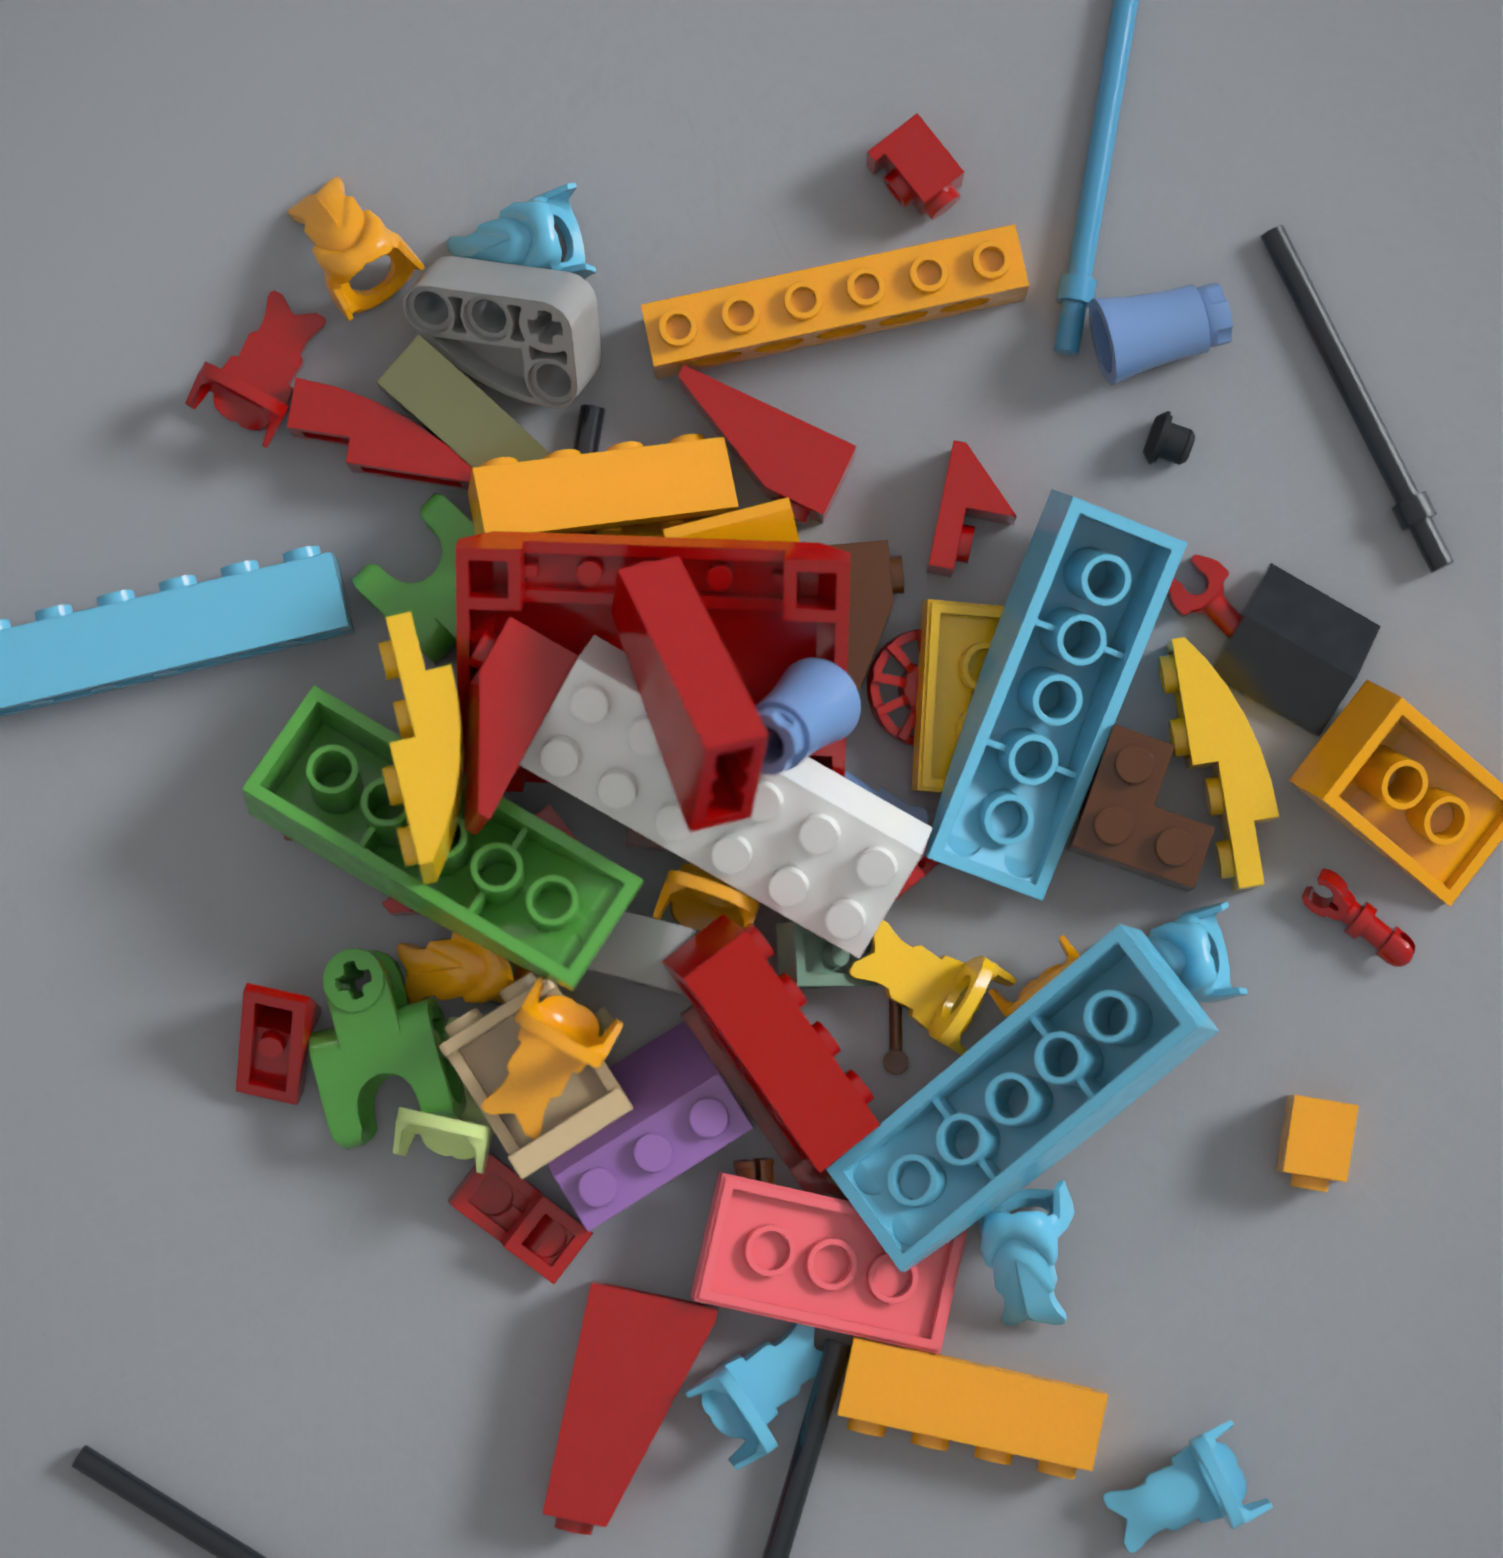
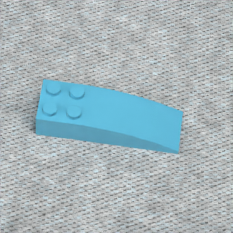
(1050, 692)
(1023, 1096)

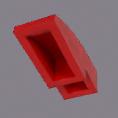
(376, 436)

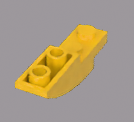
(1217, 735)
(431, 752)

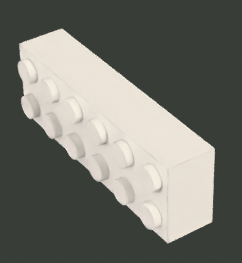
(813, 839)

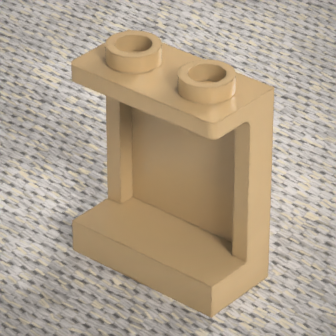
(480, 1054)

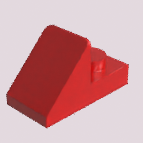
(966, 493)
(274, 1043)

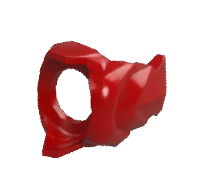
(257, 383)

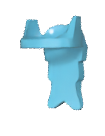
(527, 235)
(1198, 953)
(1024, 1253)
(747, 1390)
(1196, 1485)

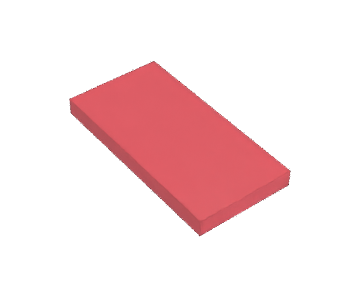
(819, 1266)

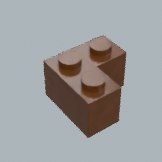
(1125, 827)

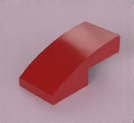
(520, 1218)

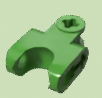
(429, 600)
(375, 1039)

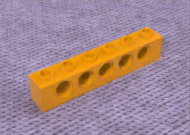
(836, 301)

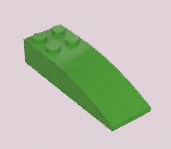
(508, 888)

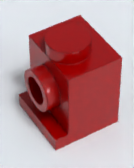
(917, 168)

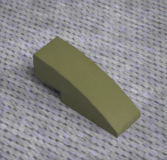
(455, 407)

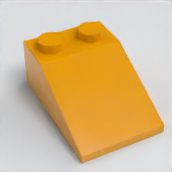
(1406, 791)

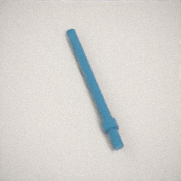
(1077, 285)

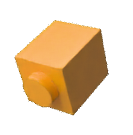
(1316, 1141)

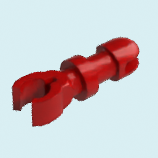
(1392, 945)

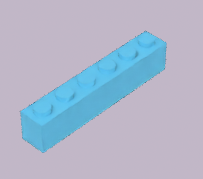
(172, 630)

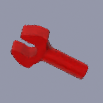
(1211, 600)

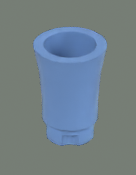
(1157, 328)
(805, 711)

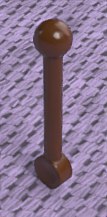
(895, 1060)

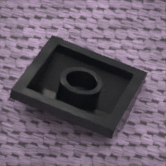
(1295, 650)

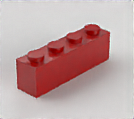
(772, 1041)

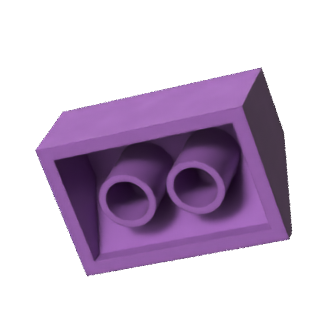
(676, 1122)

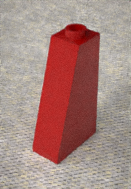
(690, 693)
(622, 1383)

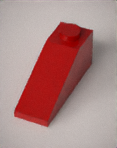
(773, 447)
(504, 708)

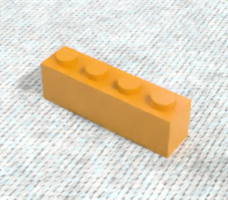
(606, 492)
(973, 1405)

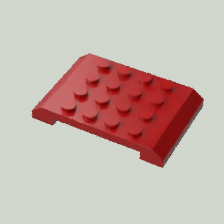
(762, 596)

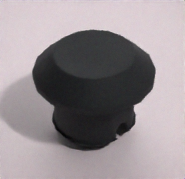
(1168, 441)

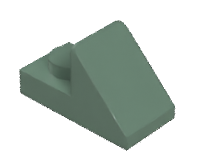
(814, 960)

